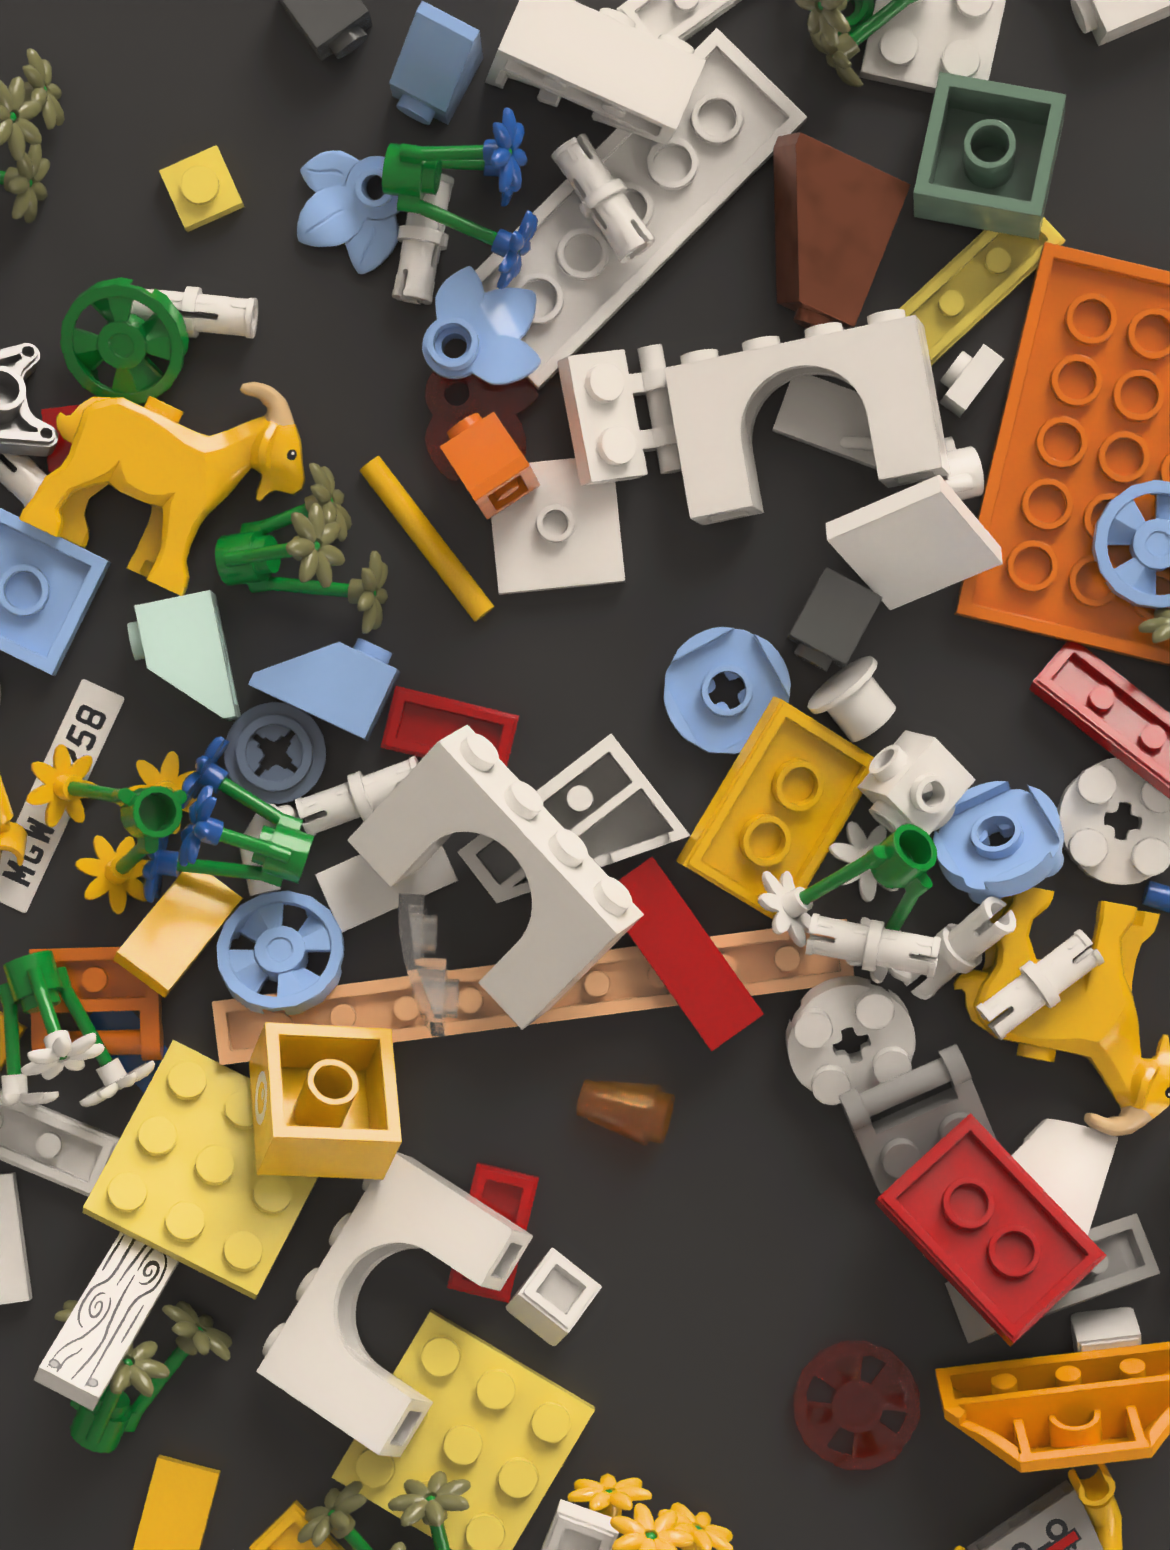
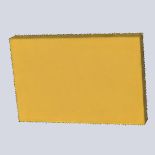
(777, 805)

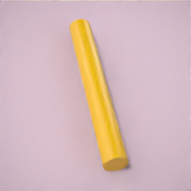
(426, 538)

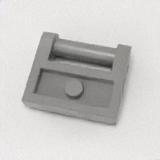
(907, 1135)

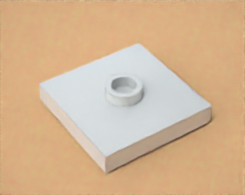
(559, 534)

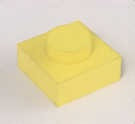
(201, 188)

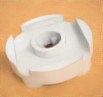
(1093, 843)
(842, 1005)

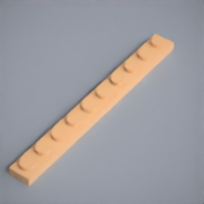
(613, 985)

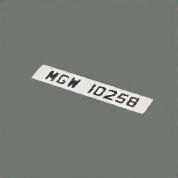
(83, 733)

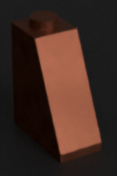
(829, 228)

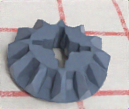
(273, 722)

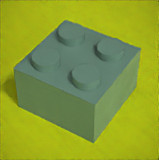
(989, 155)

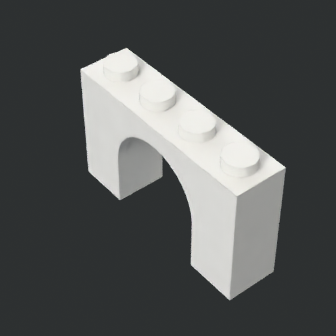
(720, 397)
(574, 902)
(319, 1347)

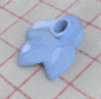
(345, 212)
(488, 323)

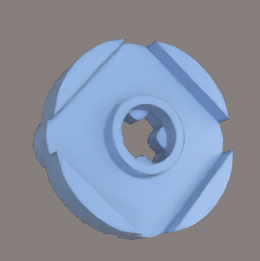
(691, 680)
(1007, 868)

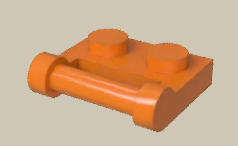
(108, 986)

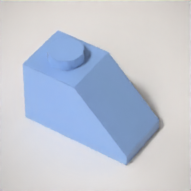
(435, 65)
(334, 684)

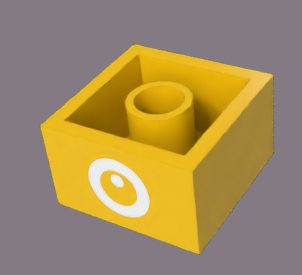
(324, 1101)

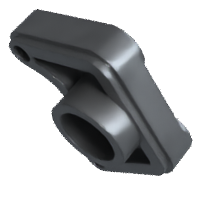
(19, 429)

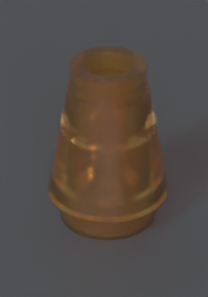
(628, 1109)

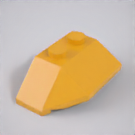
(1063, 1406)

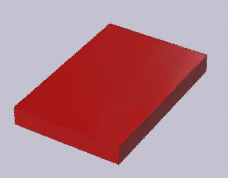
(990, 1229)

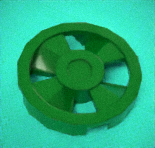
(125, 341)

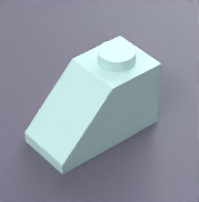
(187, 648)

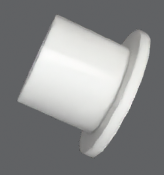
(854, 700)

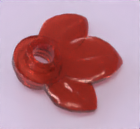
(483, 399)

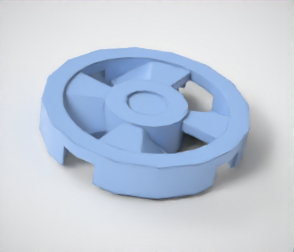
(1147, 540)
(280, 953)

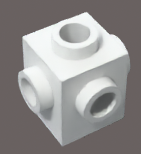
(915, 783)

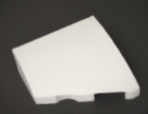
(1068, 1165)

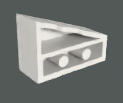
(600, 801)

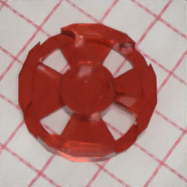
(856, 1405)

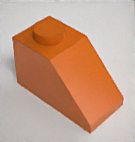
(489, 463)

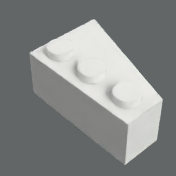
(599, 64)

